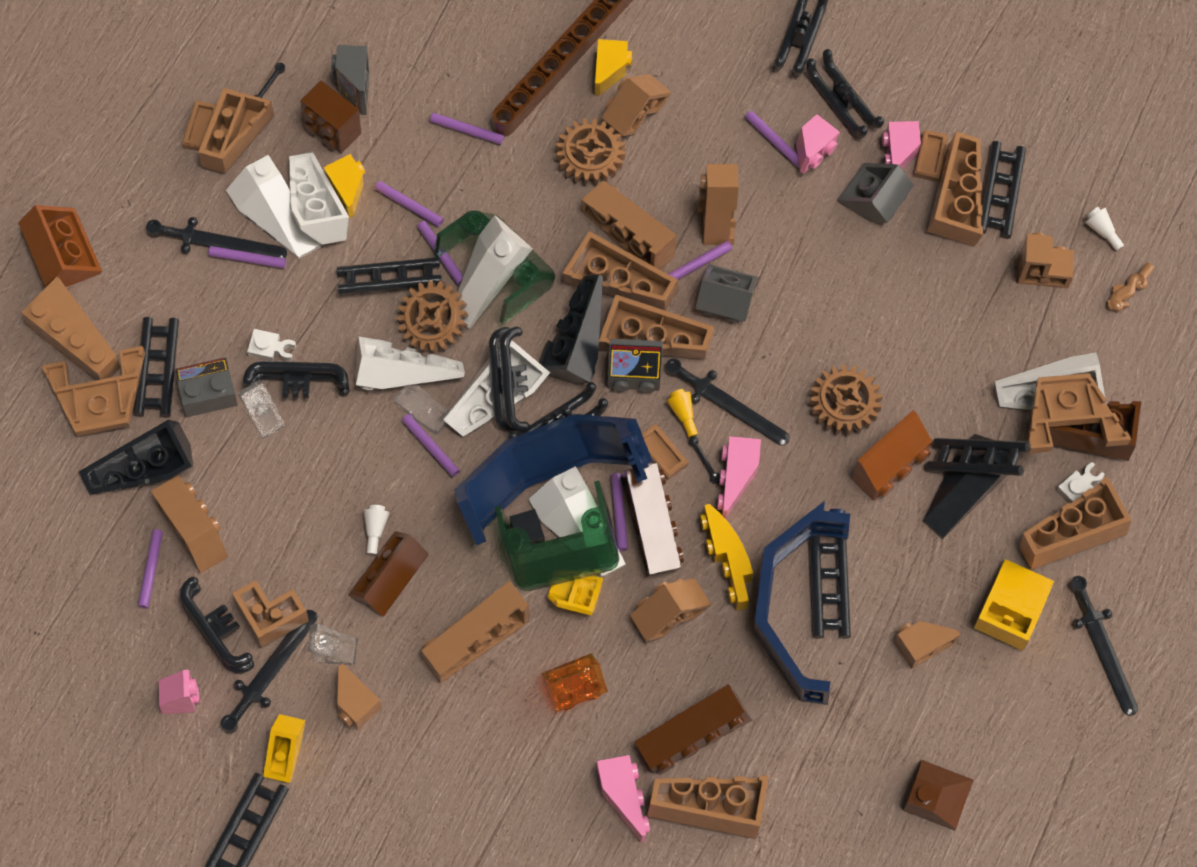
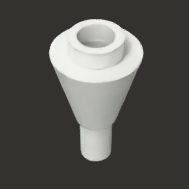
(1101, 223)
(375, 522)

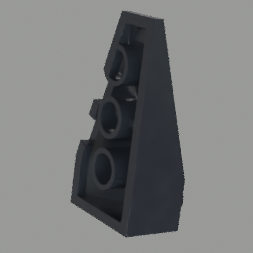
(576, 344)
(145, 460)
(962, 492)

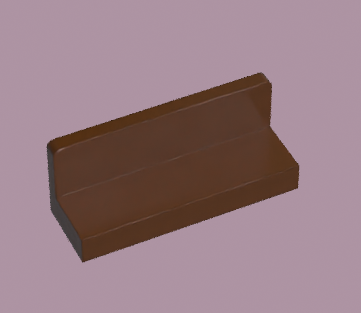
(389, 572)

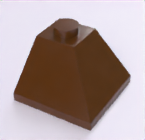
(938, 795)

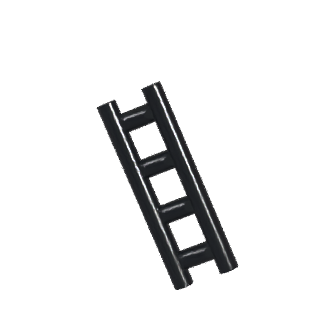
(1013, 180)
(378, 284)
(165, 379)
(987, 466)
(820, 598)
(242, 812)

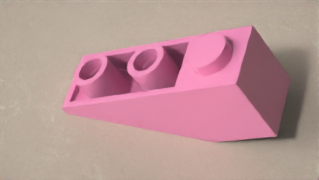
(741, 467)
(619, 789)

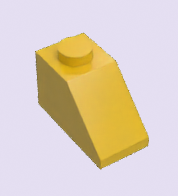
(611, 63)
(347, 181)
(283, 748)

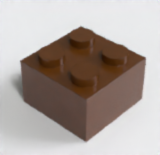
(330, 117)

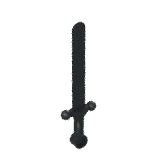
(190, 235)
(727, 402)
(1104, 647)
(253, 692)

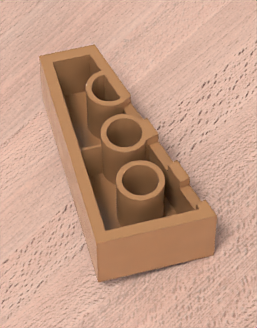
(957, 200)
(629, 225)
(621, 273)
(644, 322)
(69, 330)
(1078, 526)
(476, 632)
(711, 803)

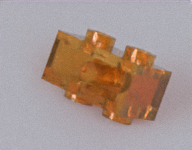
(574, 682)

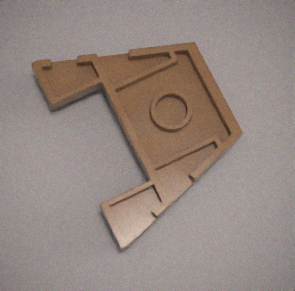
(1071, 401)
(98, 403)

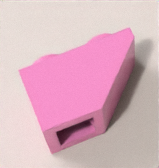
(814, 142)
(901, 142)
(178, 693)

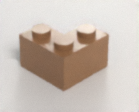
(633, 102)
(1043, 263)
(668, 607)
(269, 619)

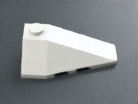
(266, 200)
(315, 201)
(490, 267)
(387, 367)
(1019, 389)
(476, 402)
(563, 503)

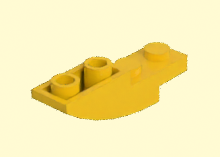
(727, 547)

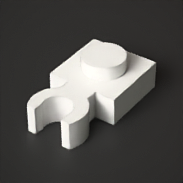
(267, 345)
(1077, 484)

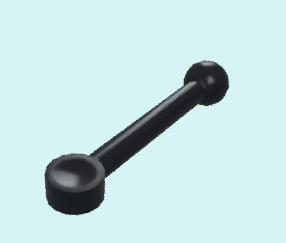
(279, 69)
(715, 477)

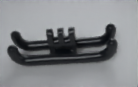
(801, 34)
(842, 96)
(297, 375)
(506, 379)
(566, 409)
(214, 628)

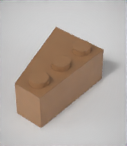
(232, 128)
(717, 202)
(190, 522)

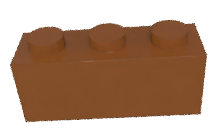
(59, 245)
(892, 457)

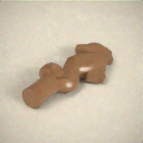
(1122, 293)

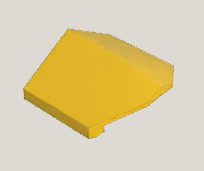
(577, 595)

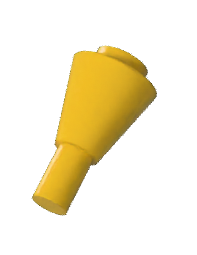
(681, 405)

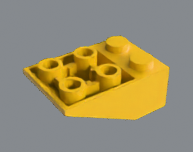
(1014, 605)

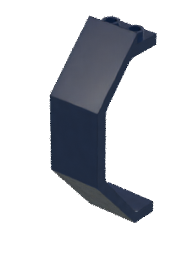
(544, 455)
(818, 522)

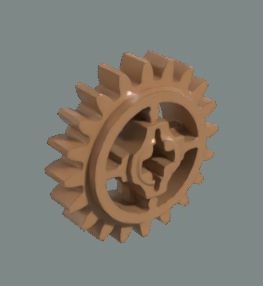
(590, 141)
(440, 310)
(839, 393)

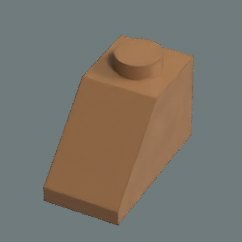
(924, 641)
(354, 699)

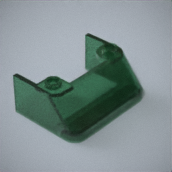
(531, 275)
(563, 557)

